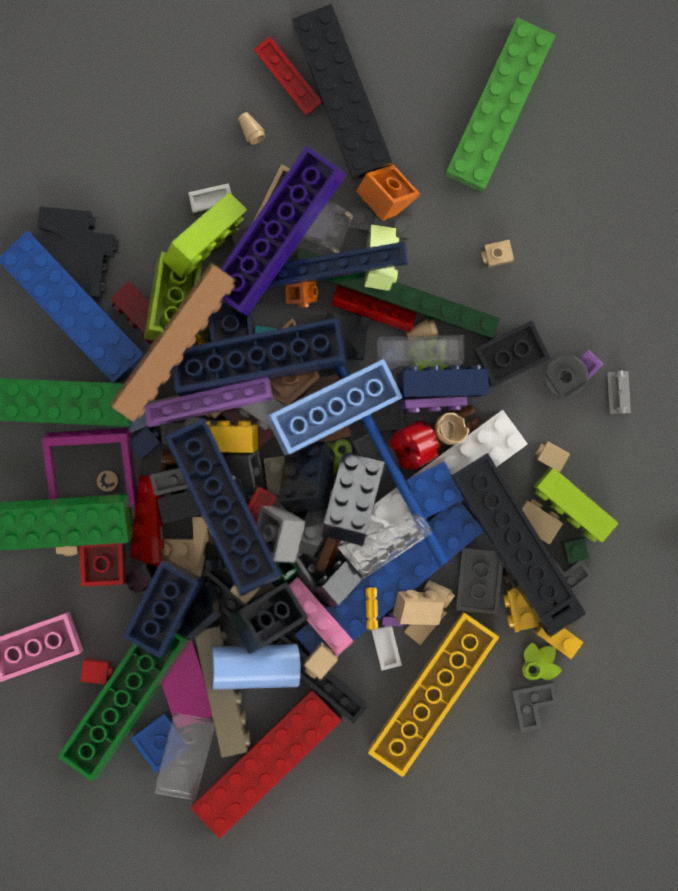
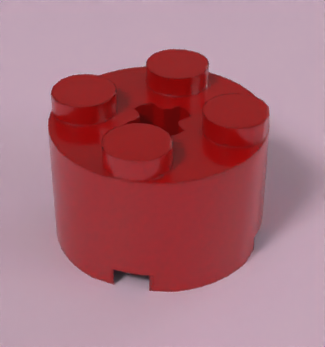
(415, 445)

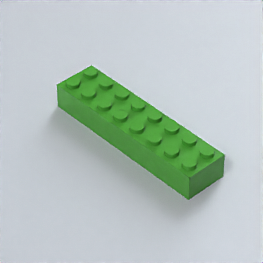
(500, 105)

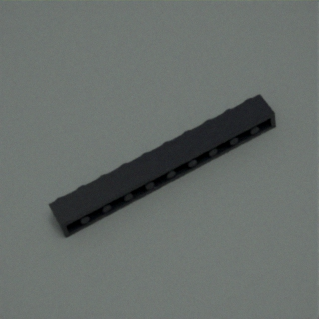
(328, 687)

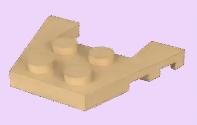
(188, 552)

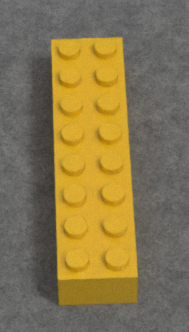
(432, 694)

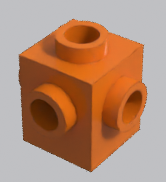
(301, 293)

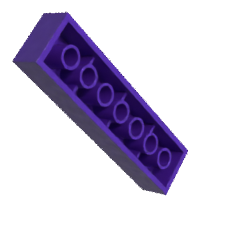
(280, 228)

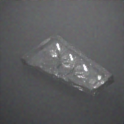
(385, 544)

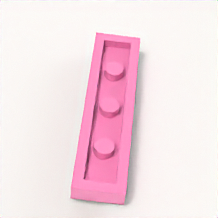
(320, 618)

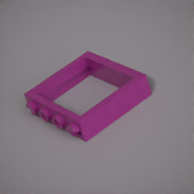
(91, 437)

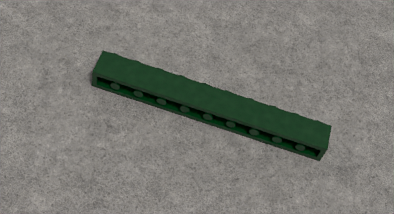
(419, 302)

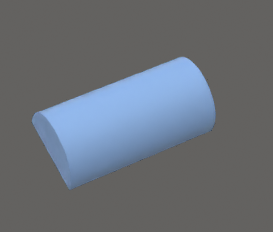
(266, 668)

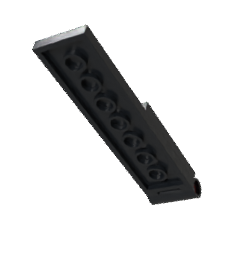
(518, 545)

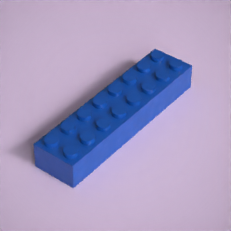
(71, 307)

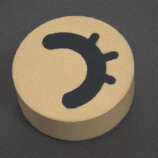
(107, 480)

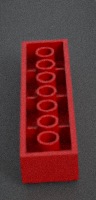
(266, 762)

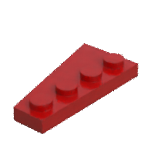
(147, 524)

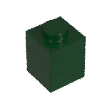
(575, 549)
(288, 572)

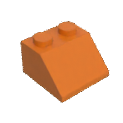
(387, 192)

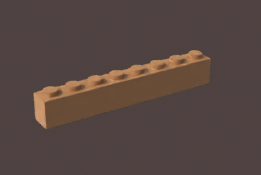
(172, 342)

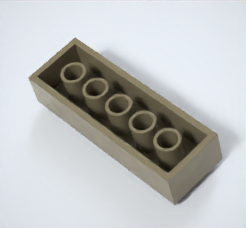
(224, 703)

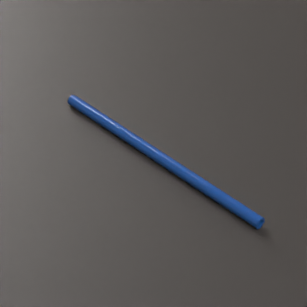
(397, 477)

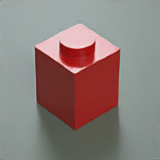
(96, 671)

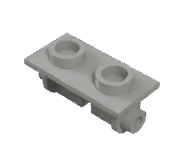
(618, 392)

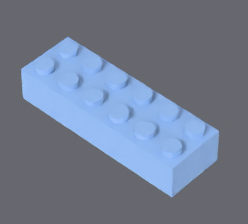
(334, 407)

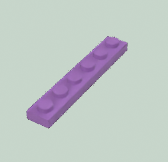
(208, 402)

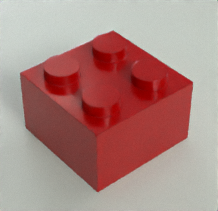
(102, 564)

